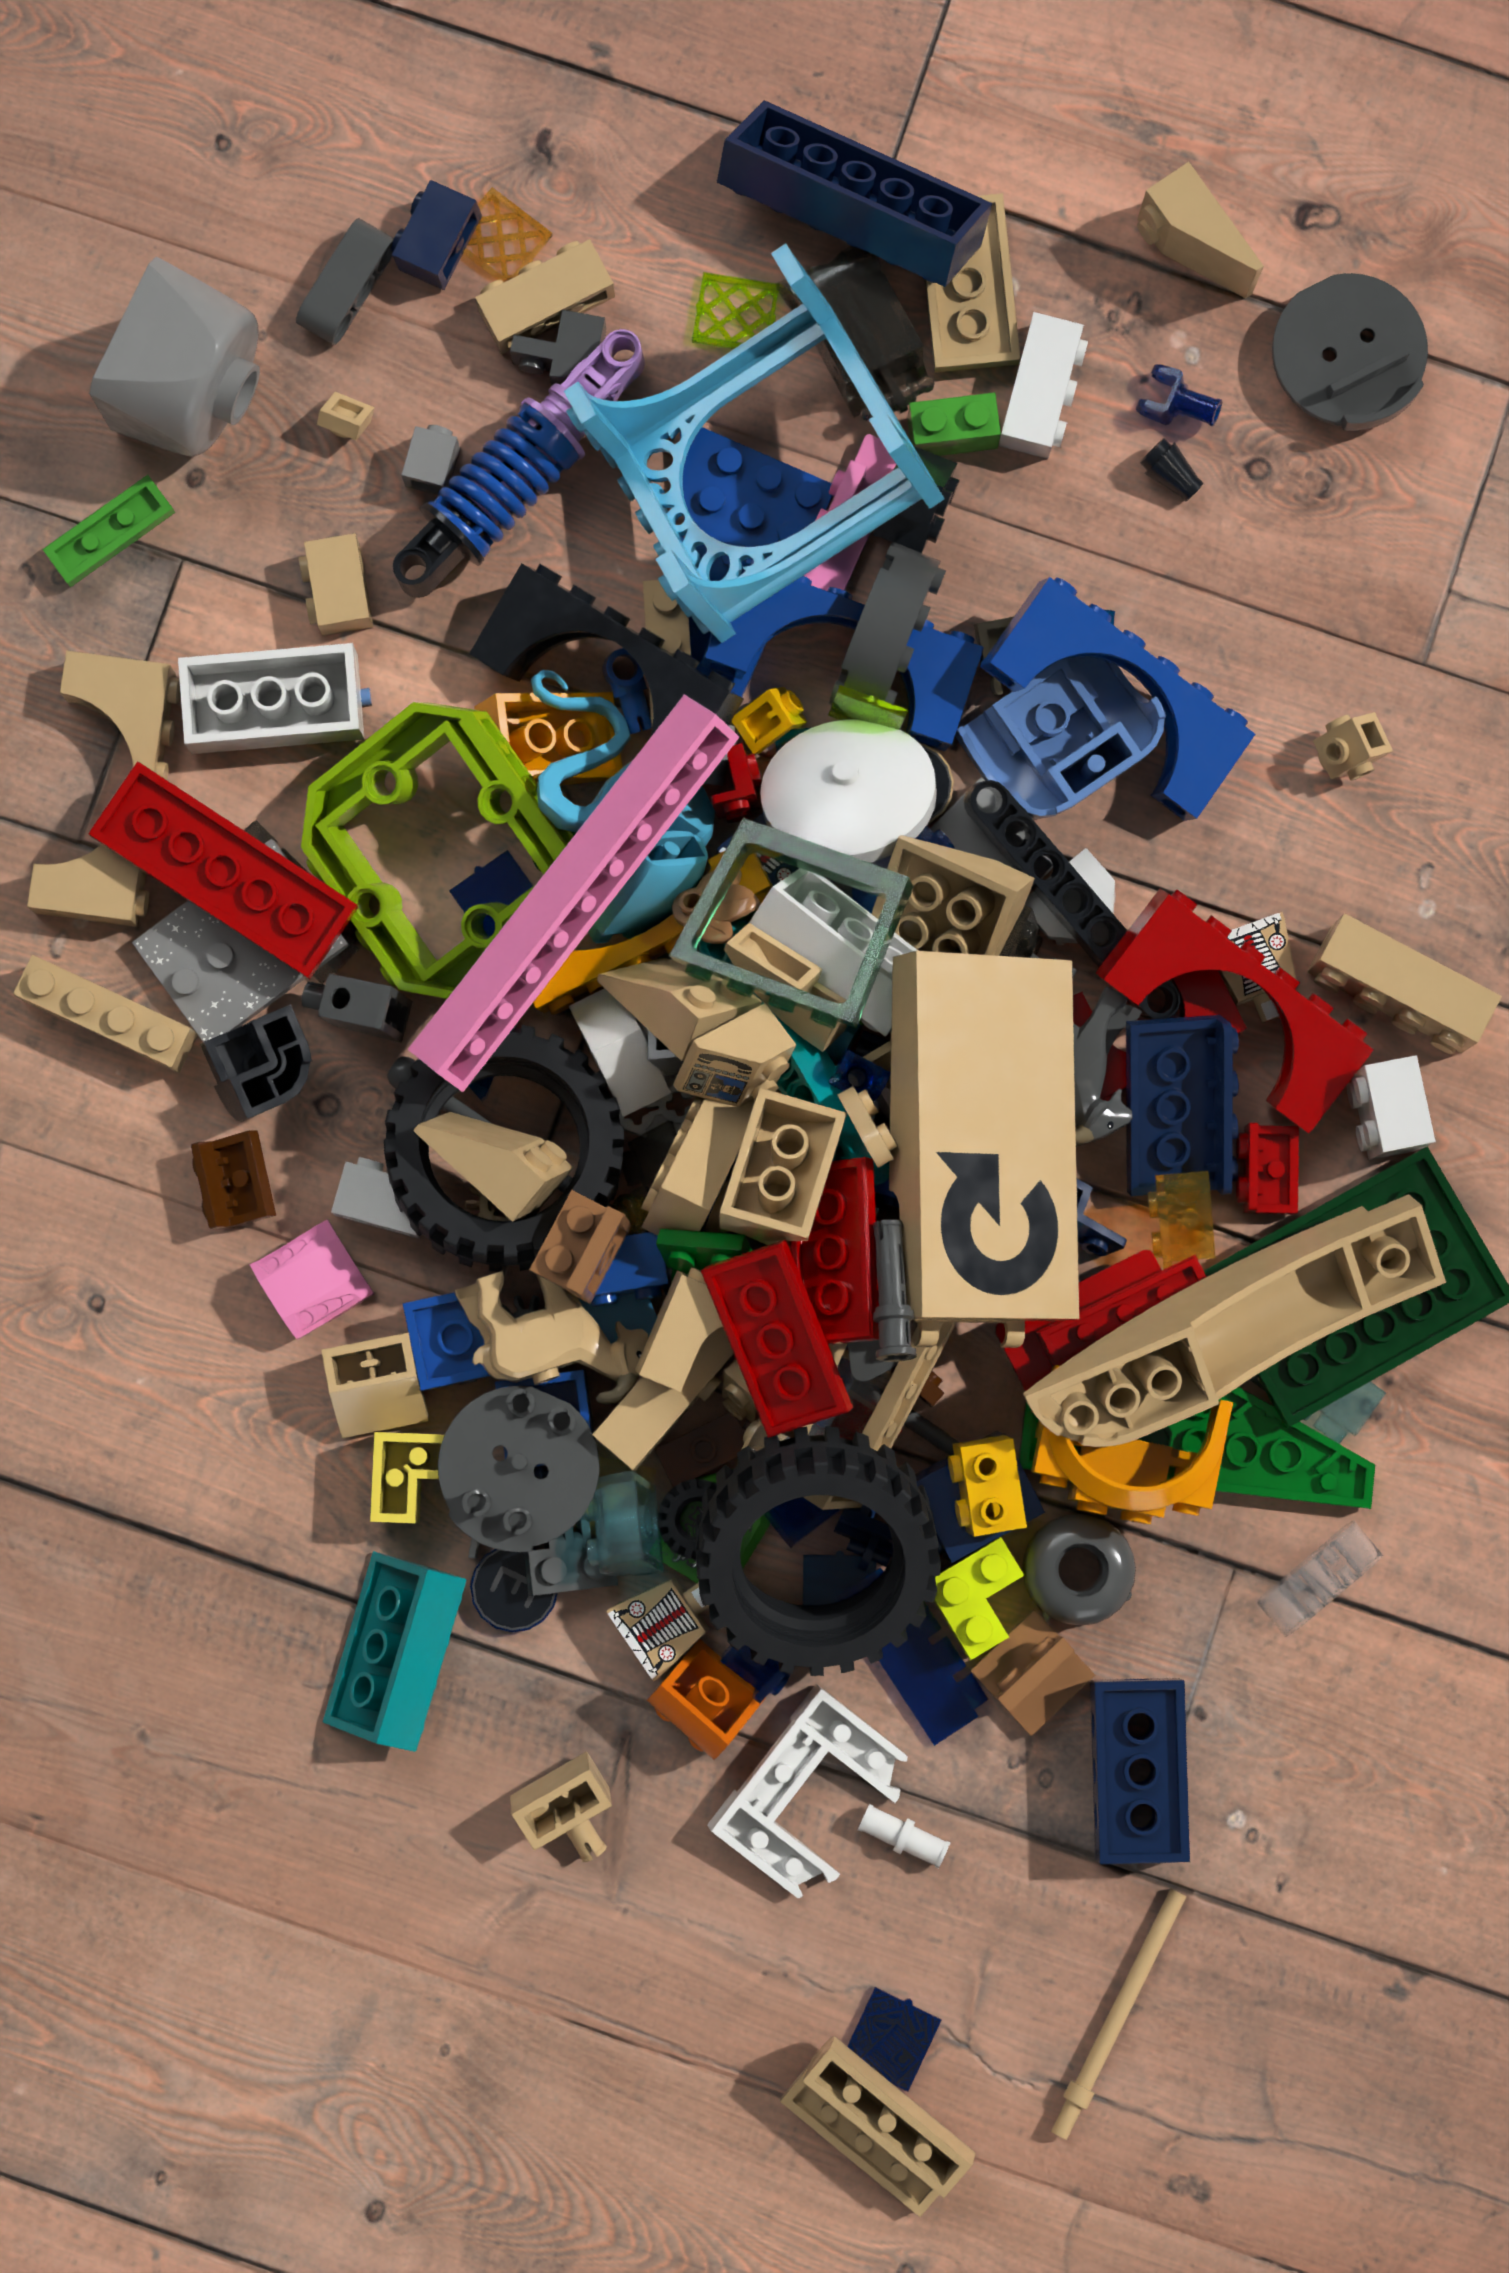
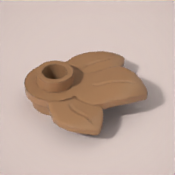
(736, 904)

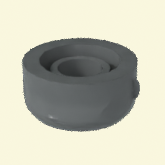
(1115, 1566)

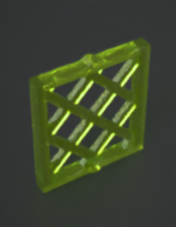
(739, 283)

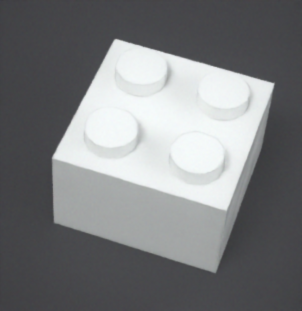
(620, 1051)
(1391, 1108)

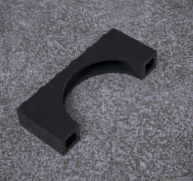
(542, 614)

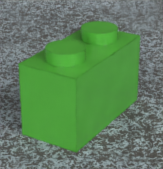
(955, 424)

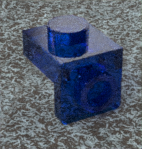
(763, 1678)

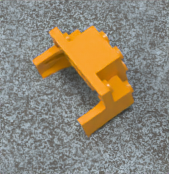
(1135, 1473)

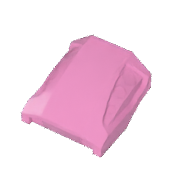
(311, 1280)

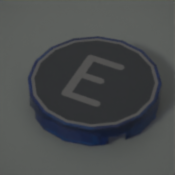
(502, 1596)

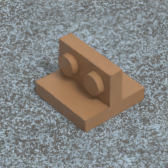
(581, 1246)
(1032, 1672)

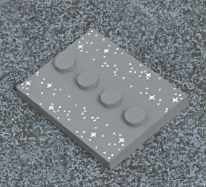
(215, 971)

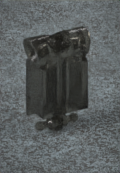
(875, 326)

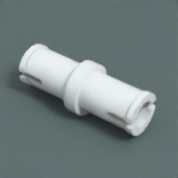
(904, 1836)

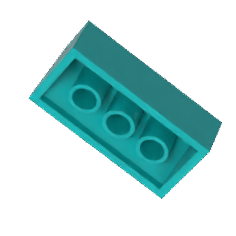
(394, 1651)

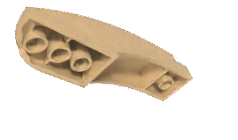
(1238, 1324)

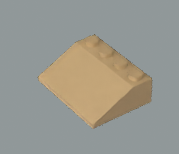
(957, 898)

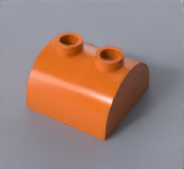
(705, 1700)

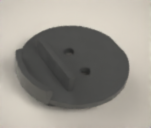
(1366, 380)
(503, 1500)

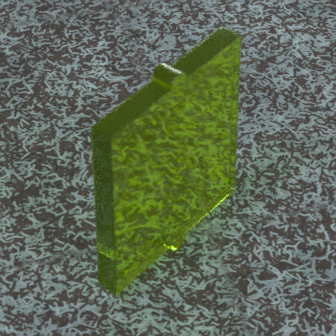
(859, 706)

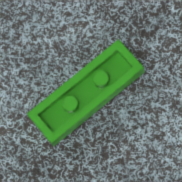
(109, 531)

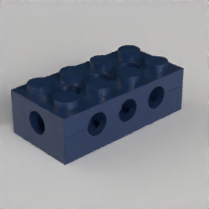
(1165, 1788)

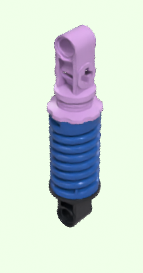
(511, 465)

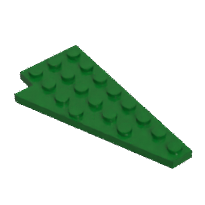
(1260, 1455)

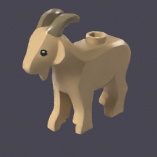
(548, 1338)

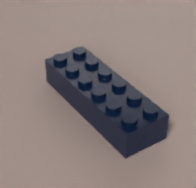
(854, 193)

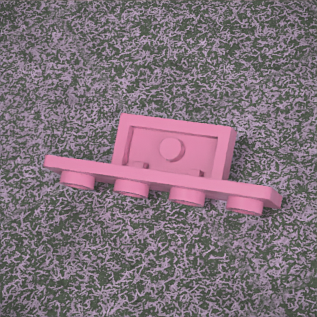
(867, 468)

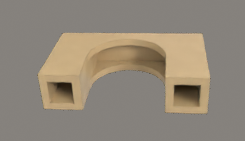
(680, 1330)

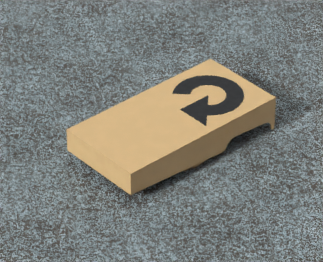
(984, 1139)

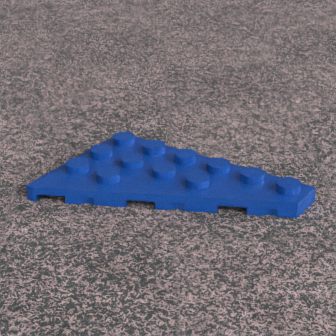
(744, 503)

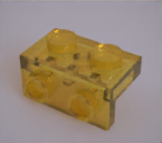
(1184, 1217)

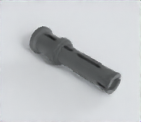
(893, 1312)

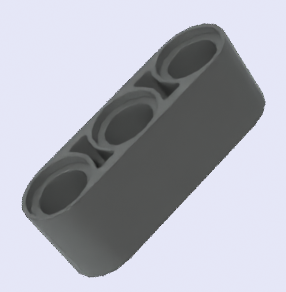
(345, 281)

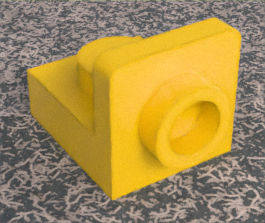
(769, 718)

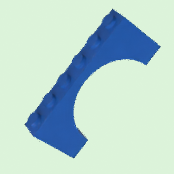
(934, 680)
(1199, 734)

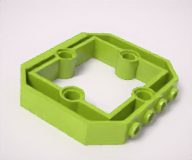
(361, 781)

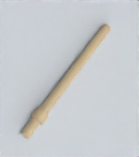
(1079, 2092)

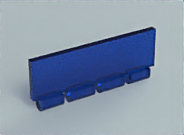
(925, 1674)

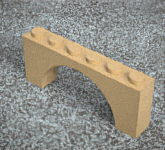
(139, 702)

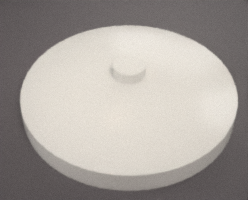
(850, 788)

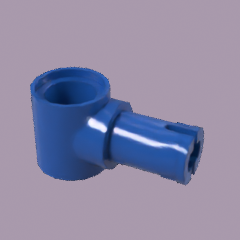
(629, 692)

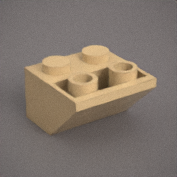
(374, 1385)

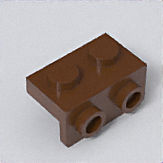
(233, 1180)

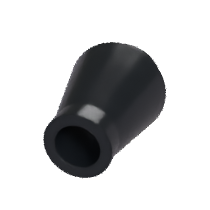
(1171, 469)

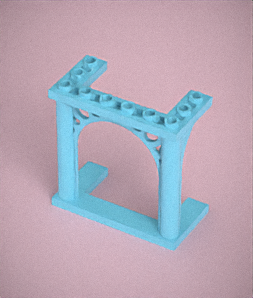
(639, 428)

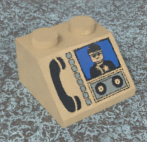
(737, 1059)

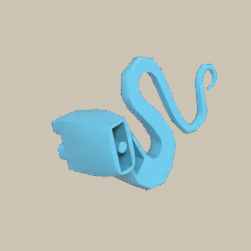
(671, 865)

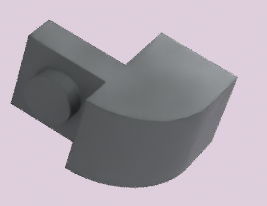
(576, 339)

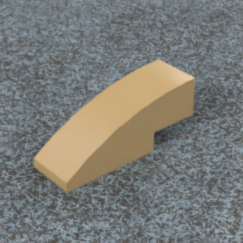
(770, 958)

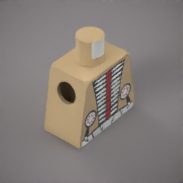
(1272, 940)
(660, 1624)

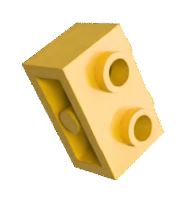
(987, 1486)

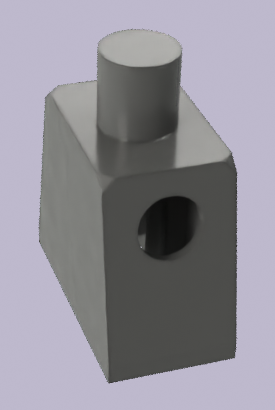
(359, 1006)

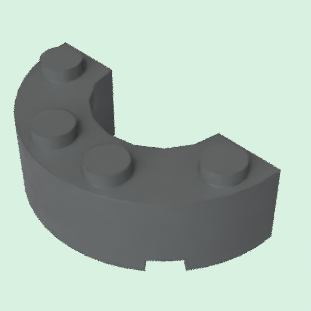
(888, 622)

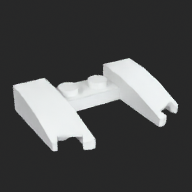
(750, 1813)

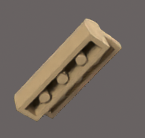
(878, 2127)

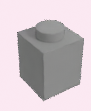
(430, 459)

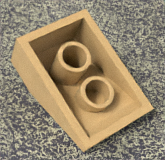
(1196, 231)
(673, 1003)
(503, 1164)

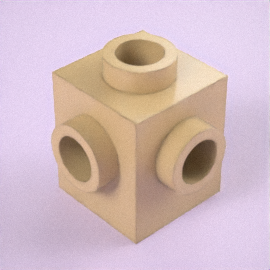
(1352, 746)

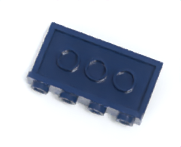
(1181, 1100)

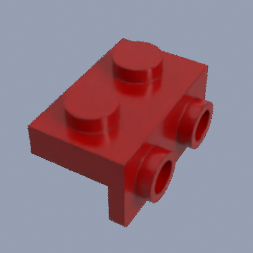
(747, 778)
(1269, 1169)

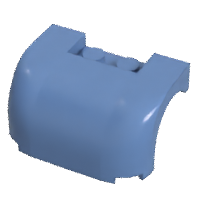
(1063, 734)

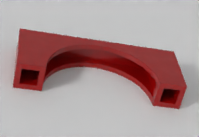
(1317, 1049)

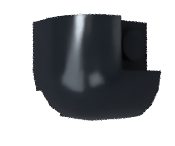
(259, 1063)

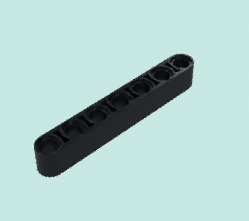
(1062, 878)

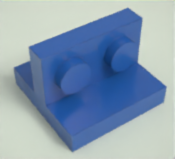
(443, 1342)

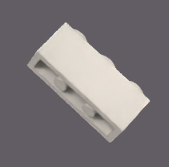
(1043, 386)

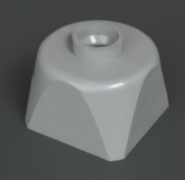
(177, 363)

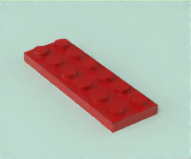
(223, 870)

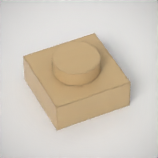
(345, 416)

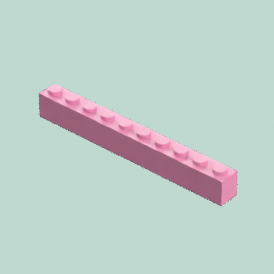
(574, 892)

